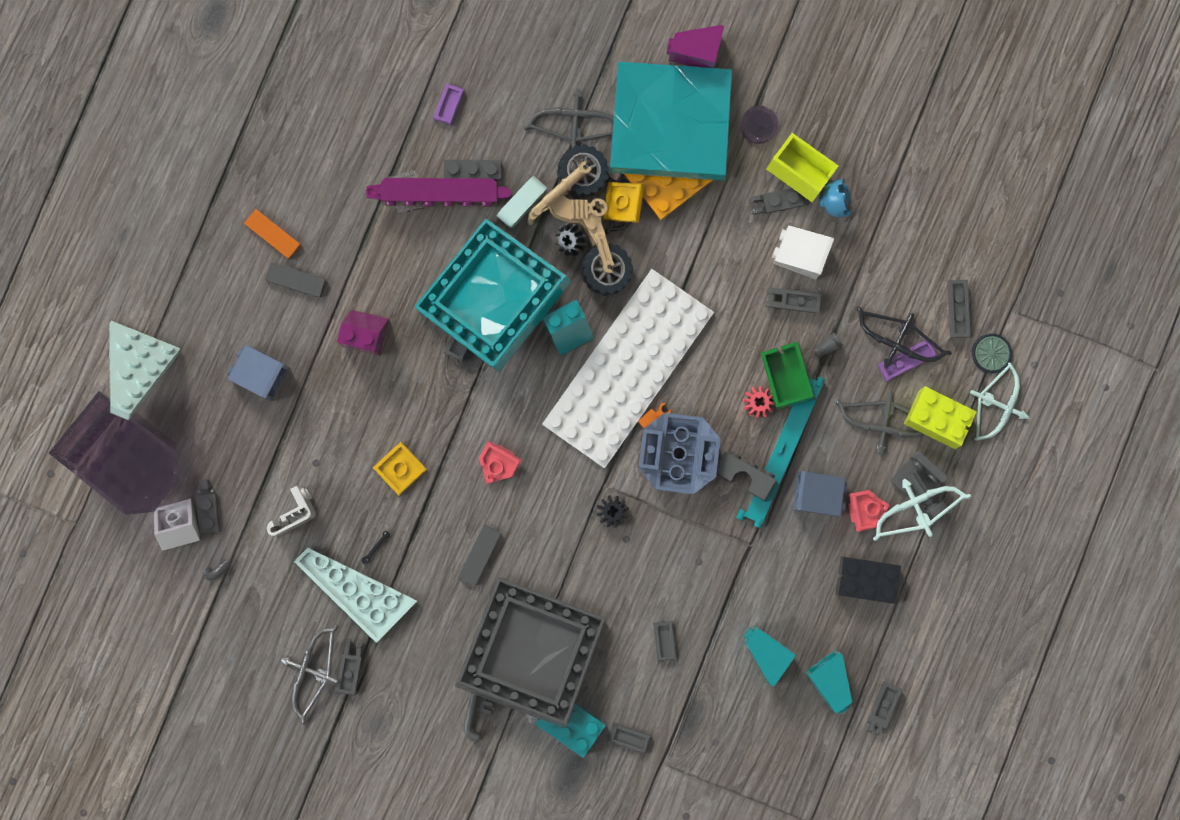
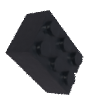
(868, 580)

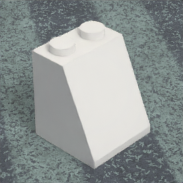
(802, 251)

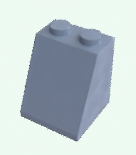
(257, 372)
(819, 493)

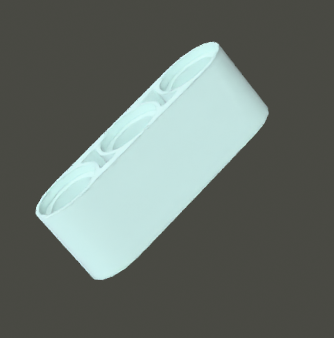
(522, 202)

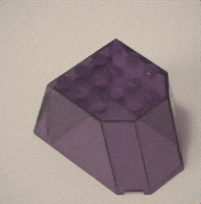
(119, 457)

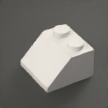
(176, 524)

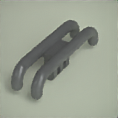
(478, 704)

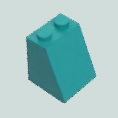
(568, 327)
(768, 654)
(831, 682)

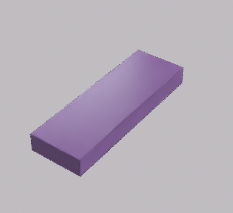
(903, 363)

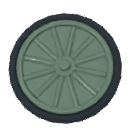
(991, 353)

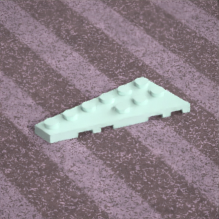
(365, 600)

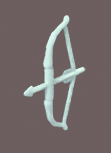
(922, 518)

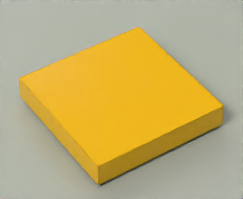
(623, 202)
(400, 468)

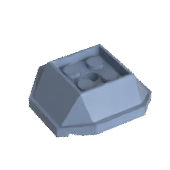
(699, 447)

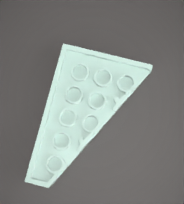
(135, 367)

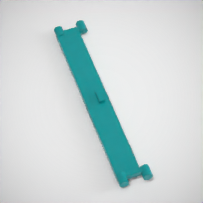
(782, 454)

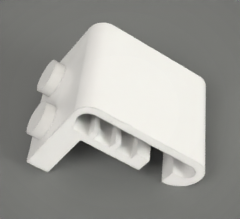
(297, 516)

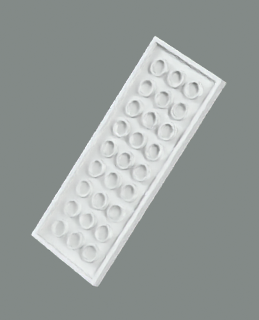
(628, 368)

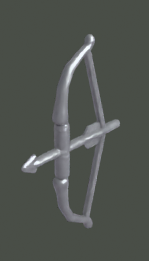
(321, 675)

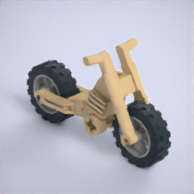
(582, 212)

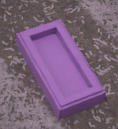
(448, 104)

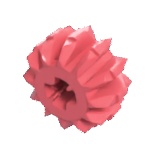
(756, 395)

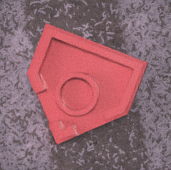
(498, 462)
(866, 509)

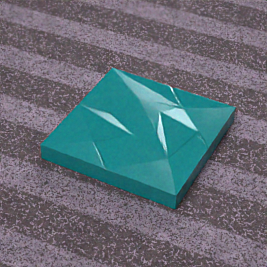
(671, 121)
(493, 295)

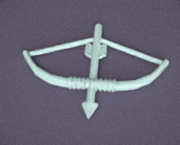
(988, 399)

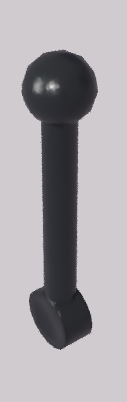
(365, 560)

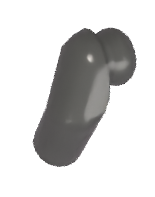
(218, 571)

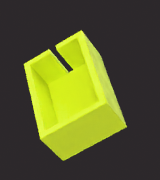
(802, 167)
(940, 417)

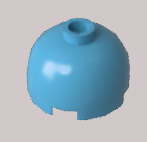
(836, 199)

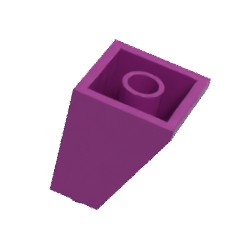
(696, 46)
(363, 332)

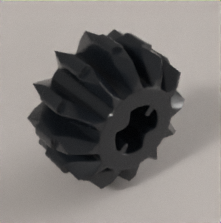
(571, 239)
(617, 515)

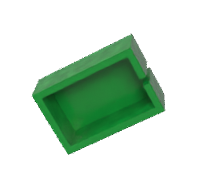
(788, 376)

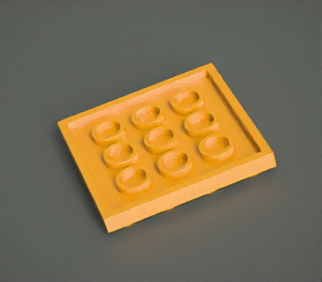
(667, 193)

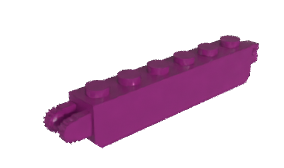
(438, 190)

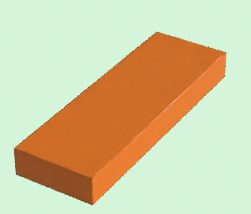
(272, 234)

